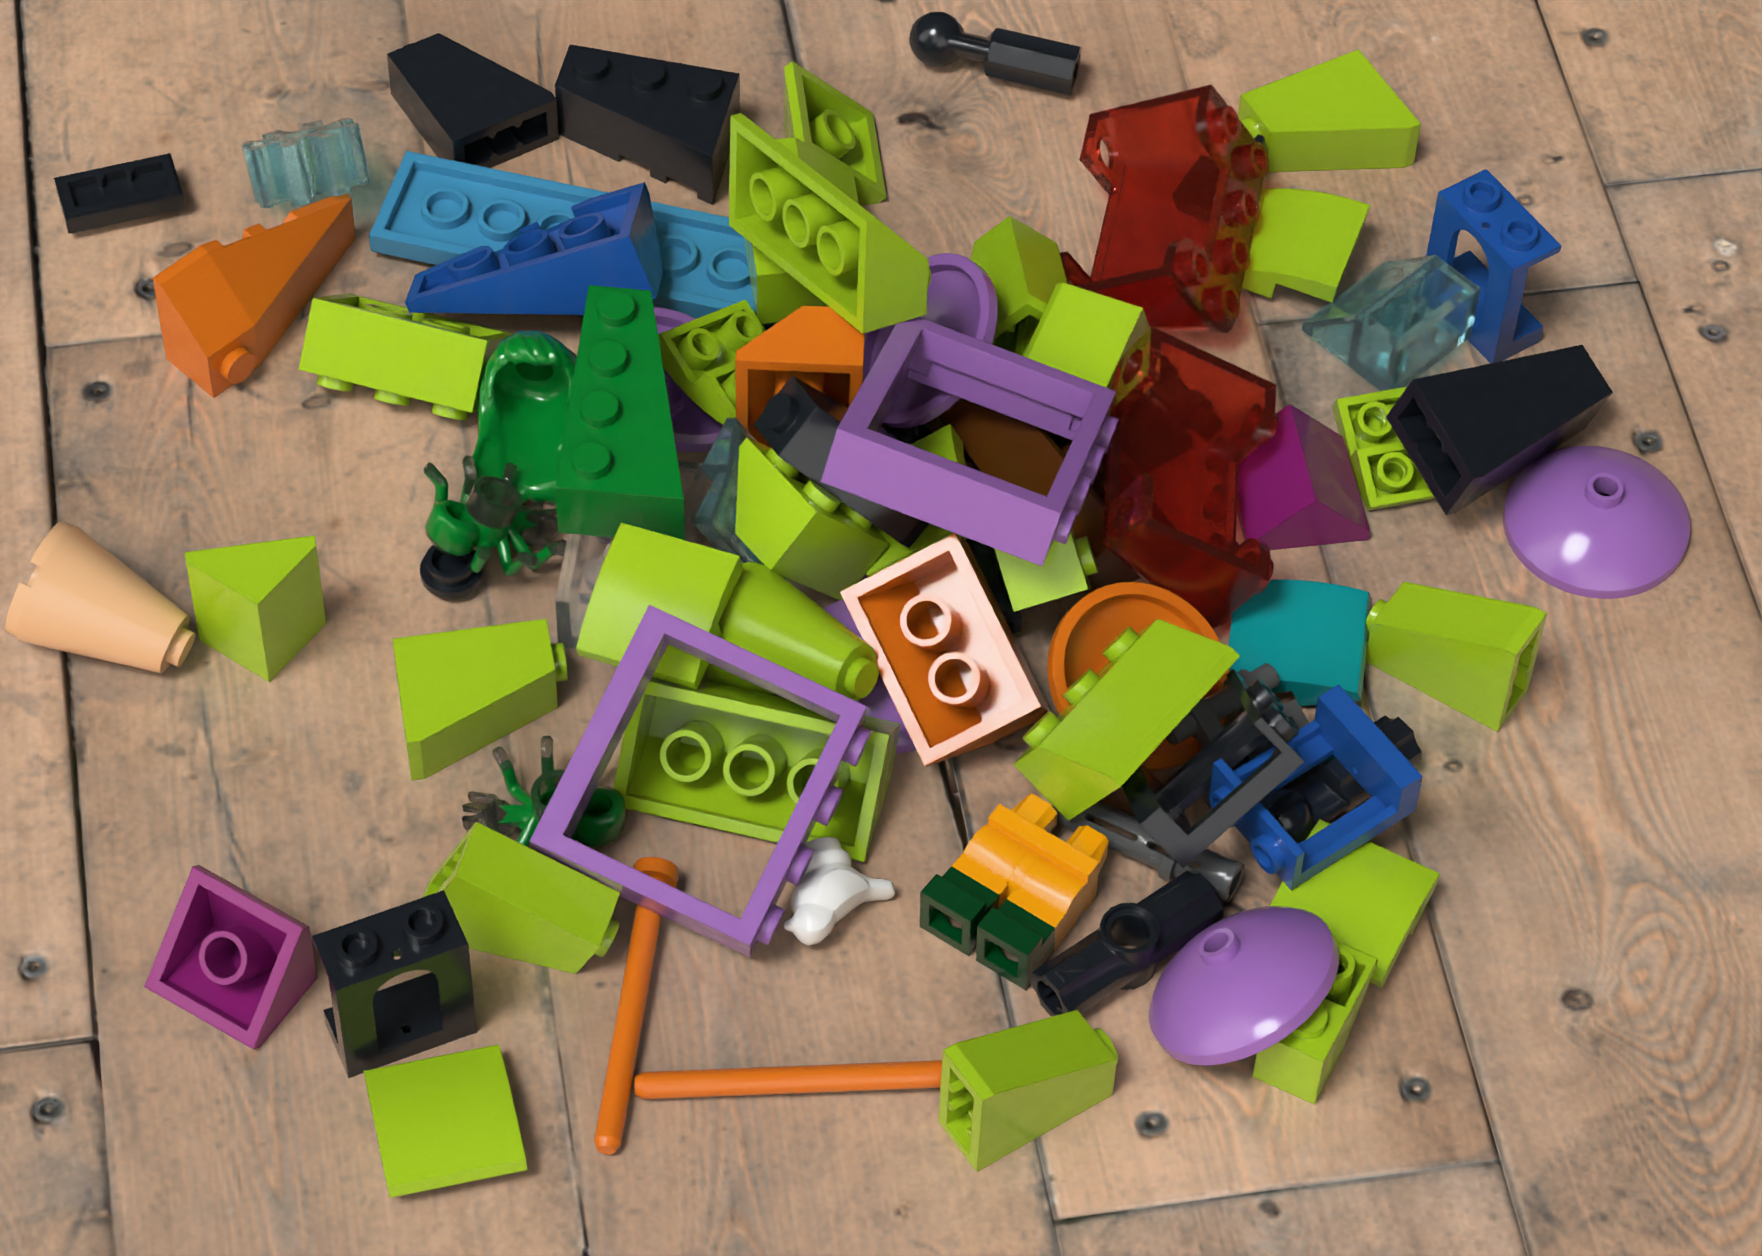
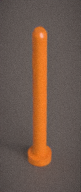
(630, 1012)
(788, 1079)

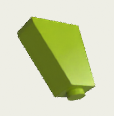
(1332, 119)
(1024, 275)
(1457, 648)
(473, 688)
(525, 902)
(1022, 1084)

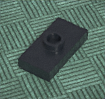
(119, 193)

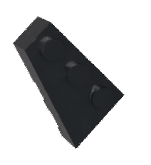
(651, 113)

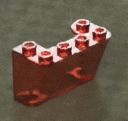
(1177, 208)
(1177, 470)

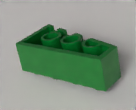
(618, 427)

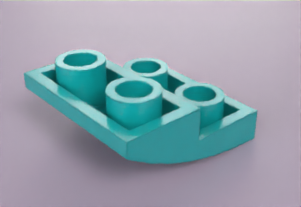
(1308, 634)

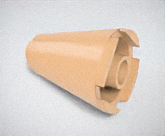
(96, 606)

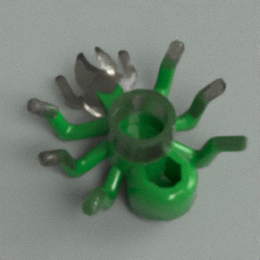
(489, 518)
(598, 826)

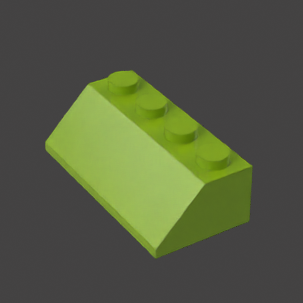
(822, 234)
(743, 761)

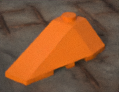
(235, 301)

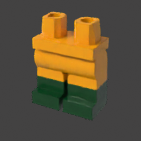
(1015, 889)

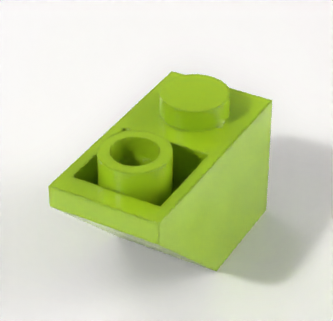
(1309, 1054)

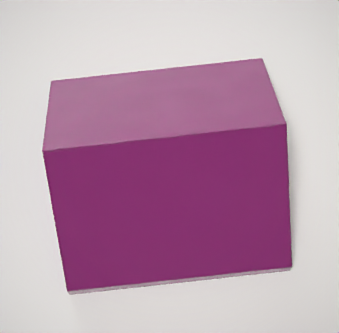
(1300, 487)
(232, 959)

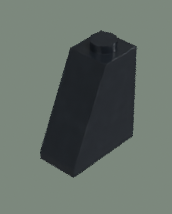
(470, 104)
(801, 431)

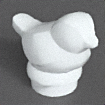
(830, 891)

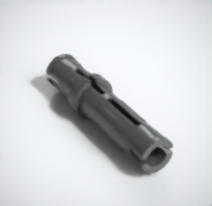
(1217, 869)

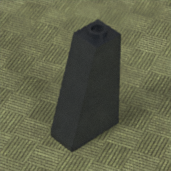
(1495, 419)

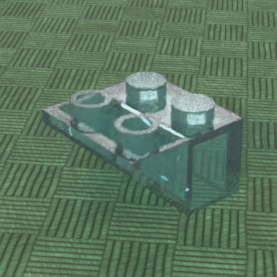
(1398, 320)

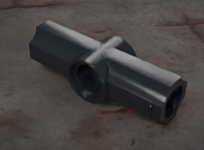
(1154, 925)

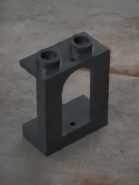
(1162, 806)
(432, 1007)

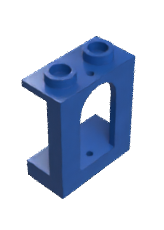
(1511, 246)
(1366, 754)

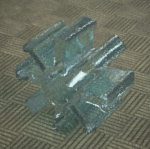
(306, 162)

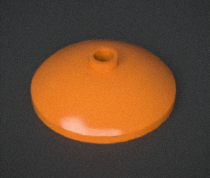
(1097, 621)

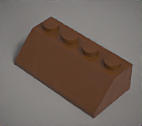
(1032, 461)

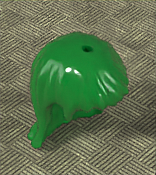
(525, 412)

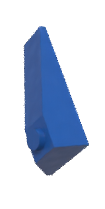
(550, 270)

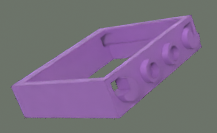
(950, 492)
(604, 733)

